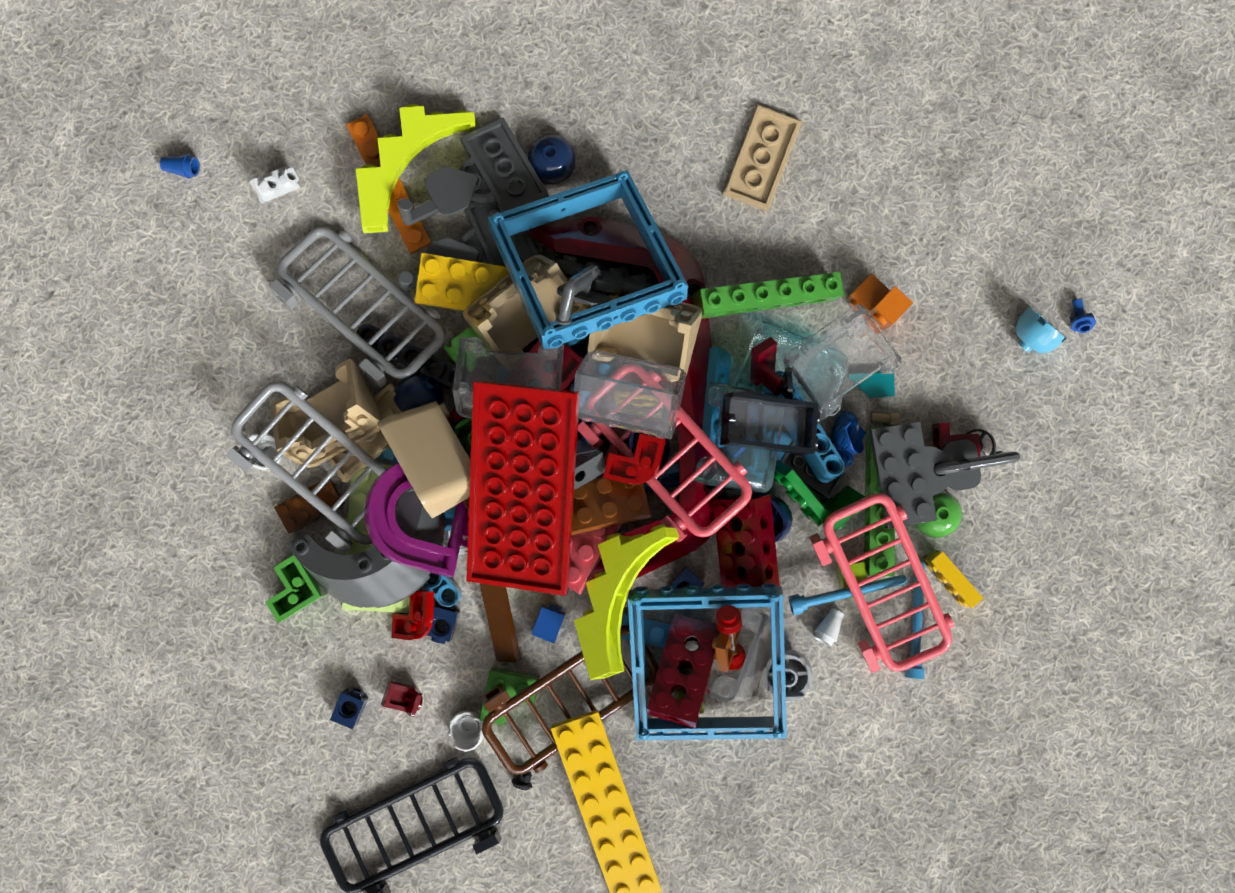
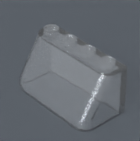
(629, 393)

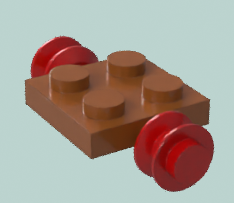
(727, 651)

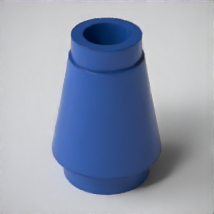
(181, 165)

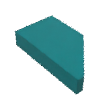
(878, 385)

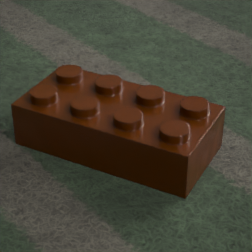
(298, 512)

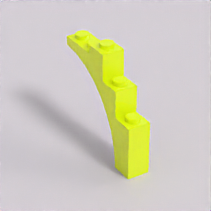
(395, 154)
(600, 626)

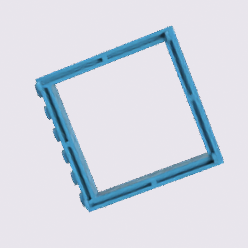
(605, 315)
(697, 598)

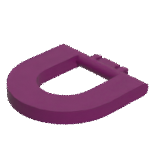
(398, 546)

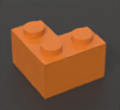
(883, 304)

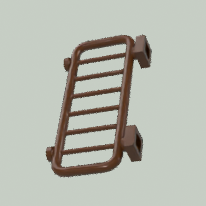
(499, 703)

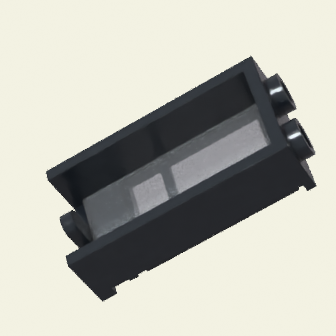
(769, 423)

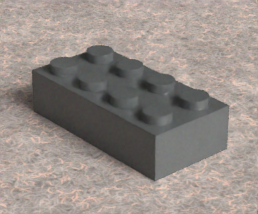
(804, 472)

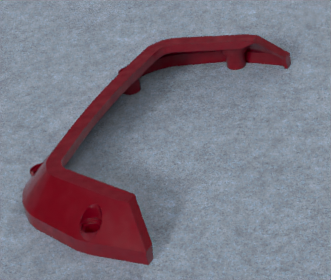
(624, 245)

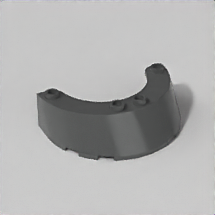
(369, 576)

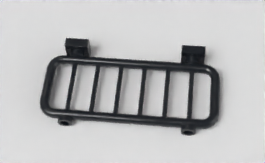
(485, 838)

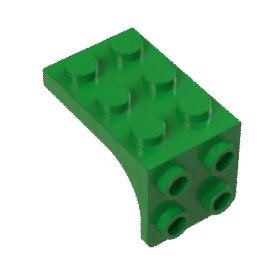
(810, 506)

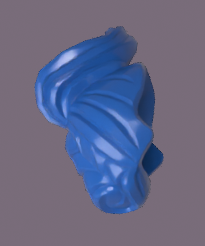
(847, 436)

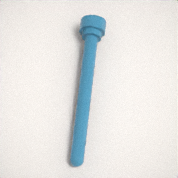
(801, 603)
(917, 671)

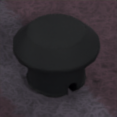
(522, 781)

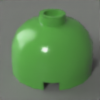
(947, 514)

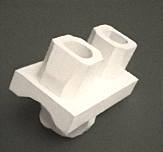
(275, 184)

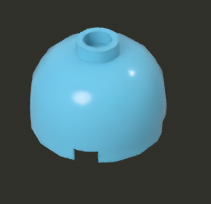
(1037, 333)

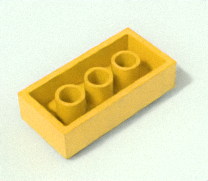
(953, 579)

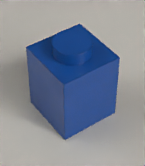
(549, 622)

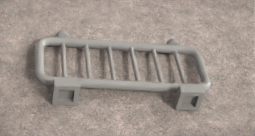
(375, 370)
(243, 458)

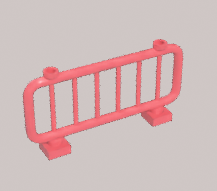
(683, 519)
(832, 544)

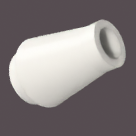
(829, 628)

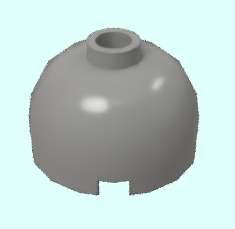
(797, 675)

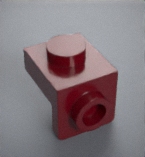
(402, 698)

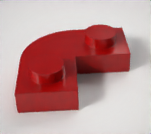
(641, 467)
(418, 621)

